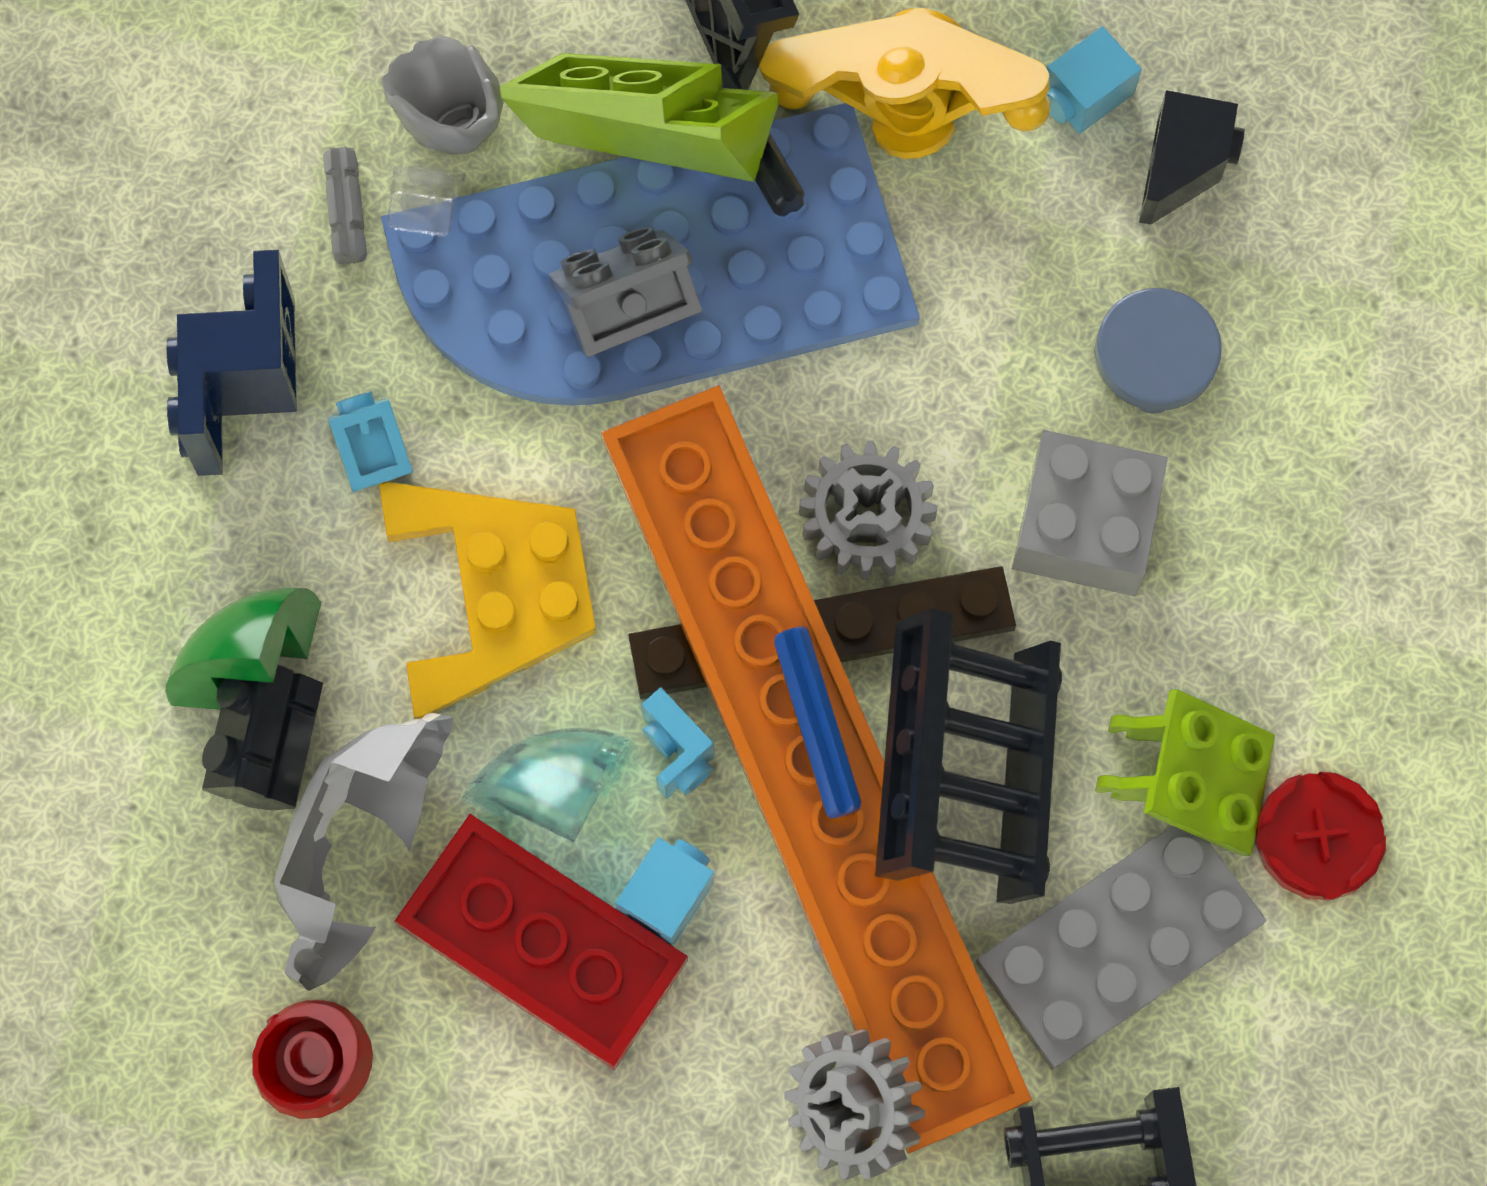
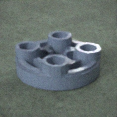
(1158, 349)

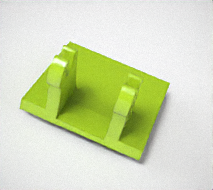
(1206, 771)

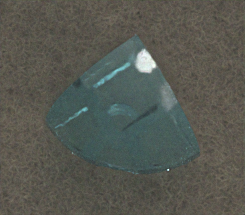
(551, 777)

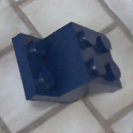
(233, 363)

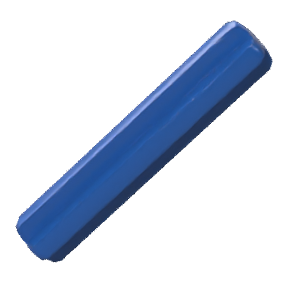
(817, 722)

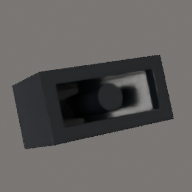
(1189, 151)

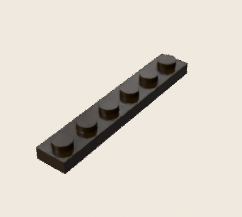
(857, 624)

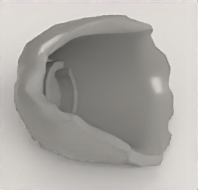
(444, 95)

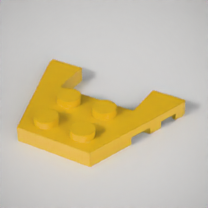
(518, 583)

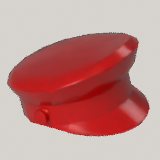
(312, 1059)

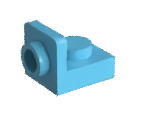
(369, 441)
(674, 731)

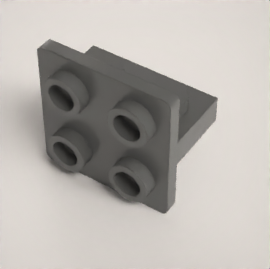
(626, 289)

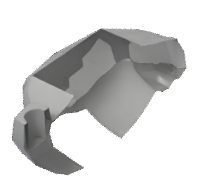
(380, 774)

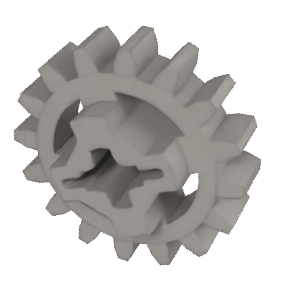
(849, 487)
(853, 1102)

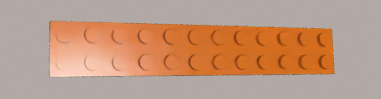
(733, 591)

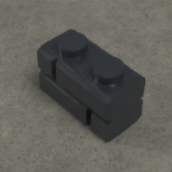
(262, 740)

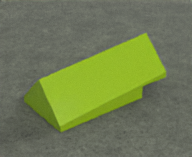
(646, 111)

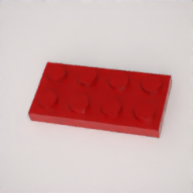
(542, 941)

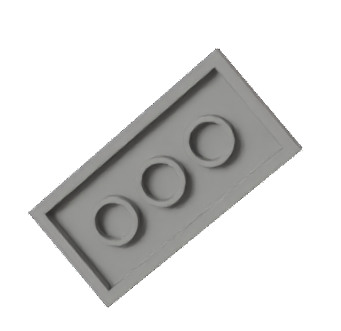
(1119, 943)

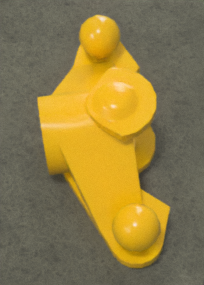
(910, 77)

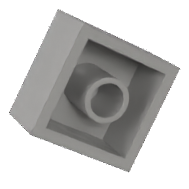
(1090, 513)

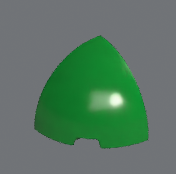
(243, 644)

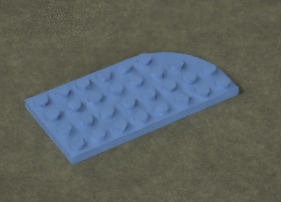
(761, 278)

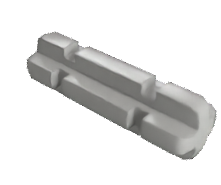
(344, 205)

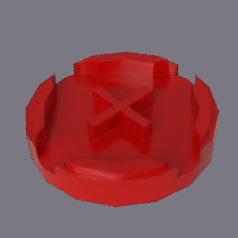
(1320, 836)

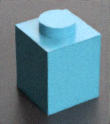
(1091, 80)
(667, 889)

